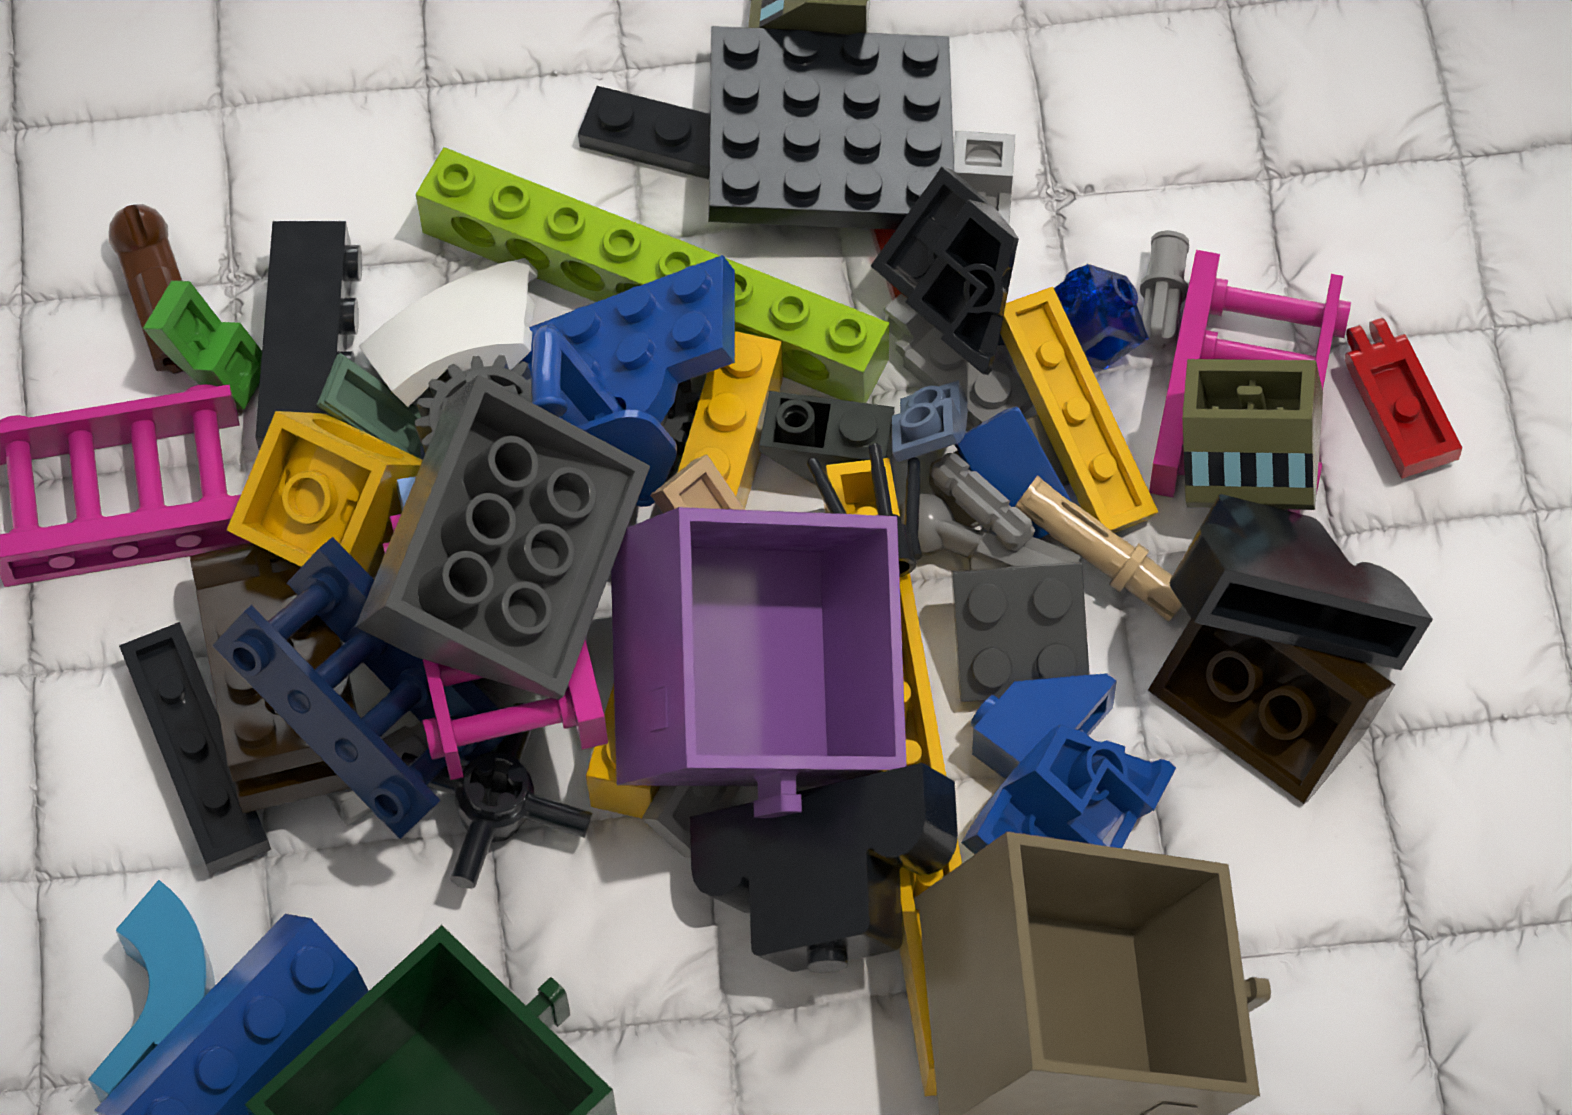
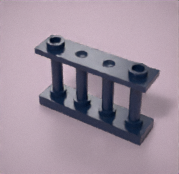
(336, 591)

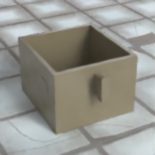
(1087, 983)

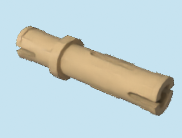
(1101, 547)

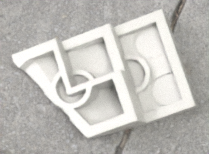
(466, 318)

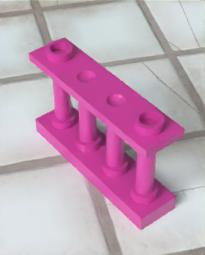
(1211, 296)
(127, 539)
(577, 708)

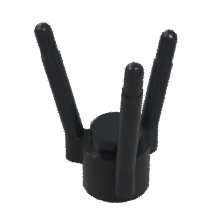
(908, 539)

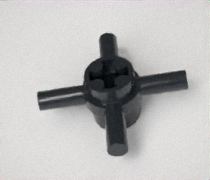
(517, 802)

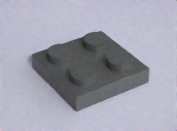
(1018, 626)

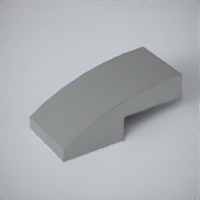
(987, 165)

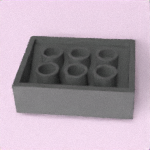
(504, 542)

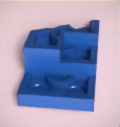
(1072, 793)

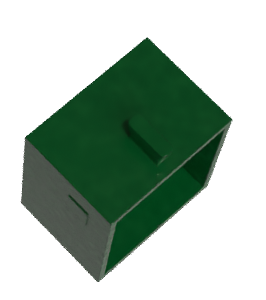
(440, 1043)

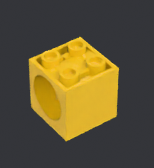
(322, 483)

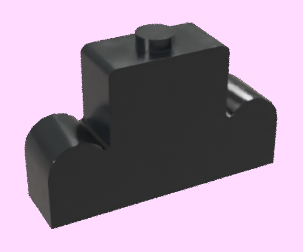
(1292, 584)
(828, 877)

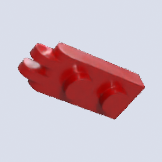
(1400, 400)

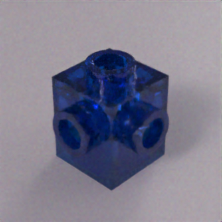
(1102, 313)

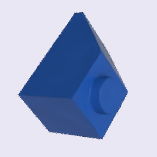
(1029, 709)

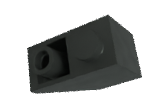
(823, 429)

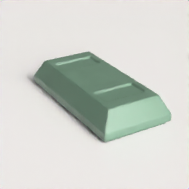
(369, 406)

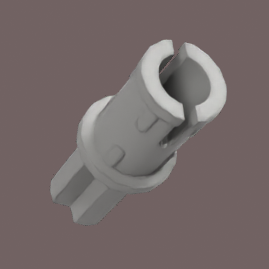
(1164, 287)

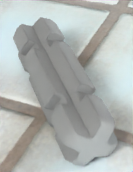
(982, 501)

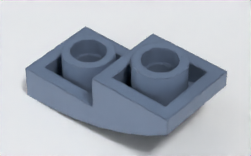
(929, 420)

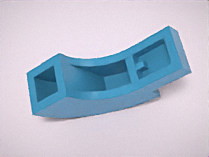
(180, 974)

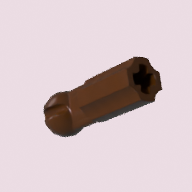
(148, 264)

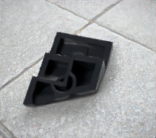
(954, 265)

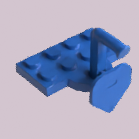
(622, 359)

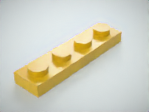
(1075, 411)

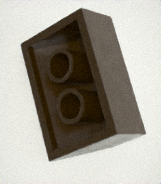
(1272, 702)

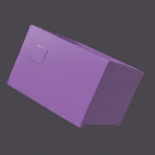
(757, 651)

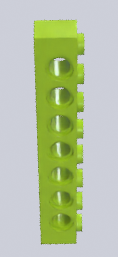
(607, 254)

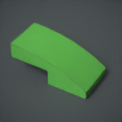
(202, 344)

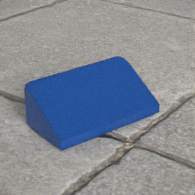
(1009, 457)

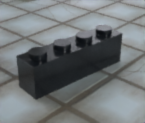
(305, 314)

